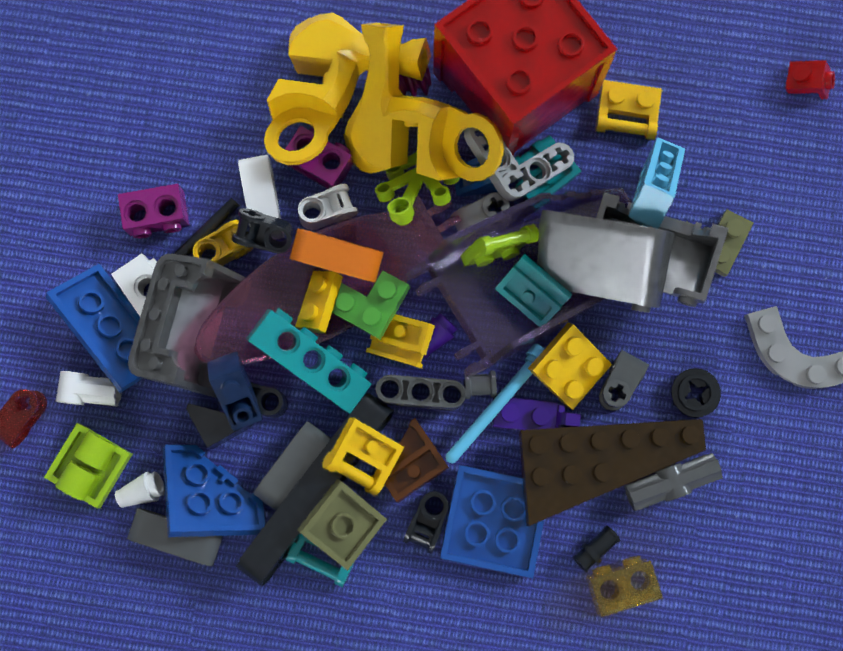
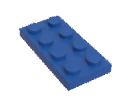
(100, 320)

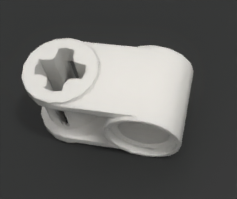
(329, 207)

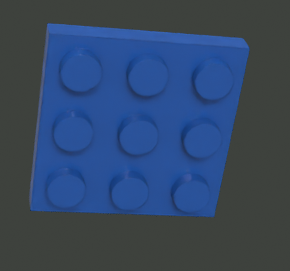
(489, 524)

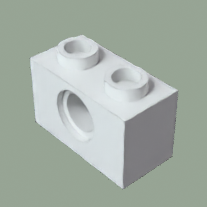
(133, 279)

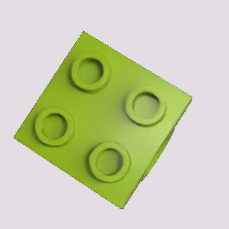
(88, 466)

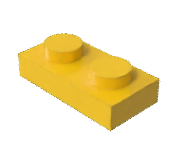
(319, 301)

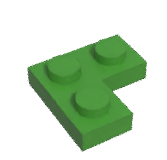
(374, 311)

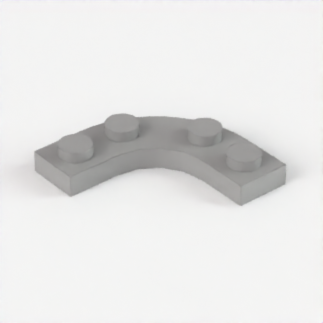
(785, 360)

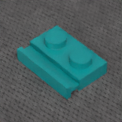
(533, 291)

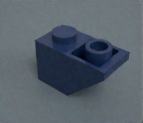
(234, 390)

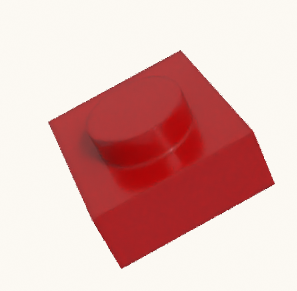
(810, 78)

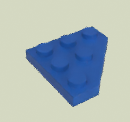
(206, 497)

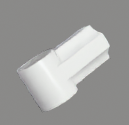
(80, 389)

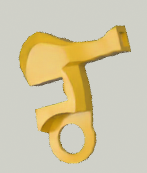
(339, 54)
(381, 121)

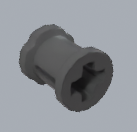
(481, 385)

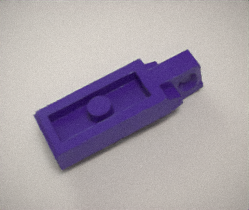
(533, 414)

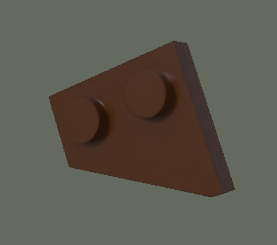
(416, 464)

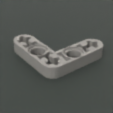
(512, 171)

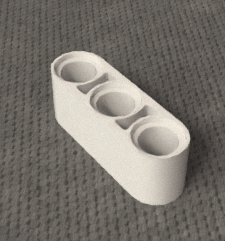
(260, 187)

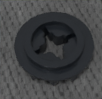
(708, 399)

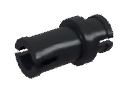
(596, 548)

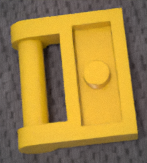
(629, 101)
(369, 447)

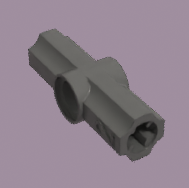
(673, 481)

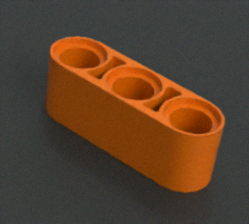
(336, 255)

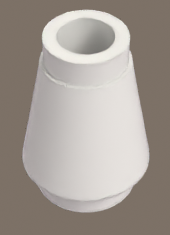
(141, 490)

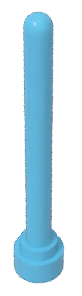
(495, 406)

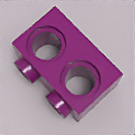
(315, 168)
(153, 202)

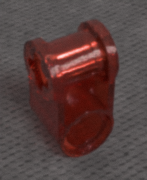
(16, 419)

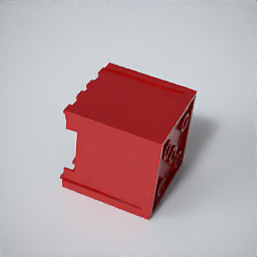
(521, 61)

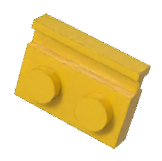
(403, 341)

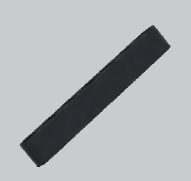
(277, 536)

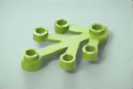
(401, 208)

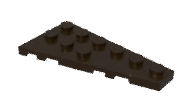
(586, 461)

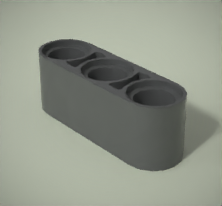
(406, 385)
(291, 465)
(151, 531)

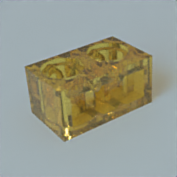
(625, 594)

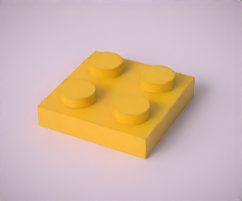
(570, 366)

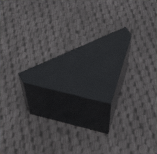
(212, 425)

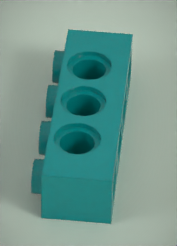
(344, 394)

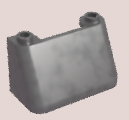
(692, 253)
(605, 258)
(175, 307)

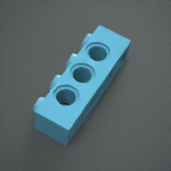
(657, 184)

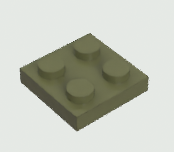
(342, 524)

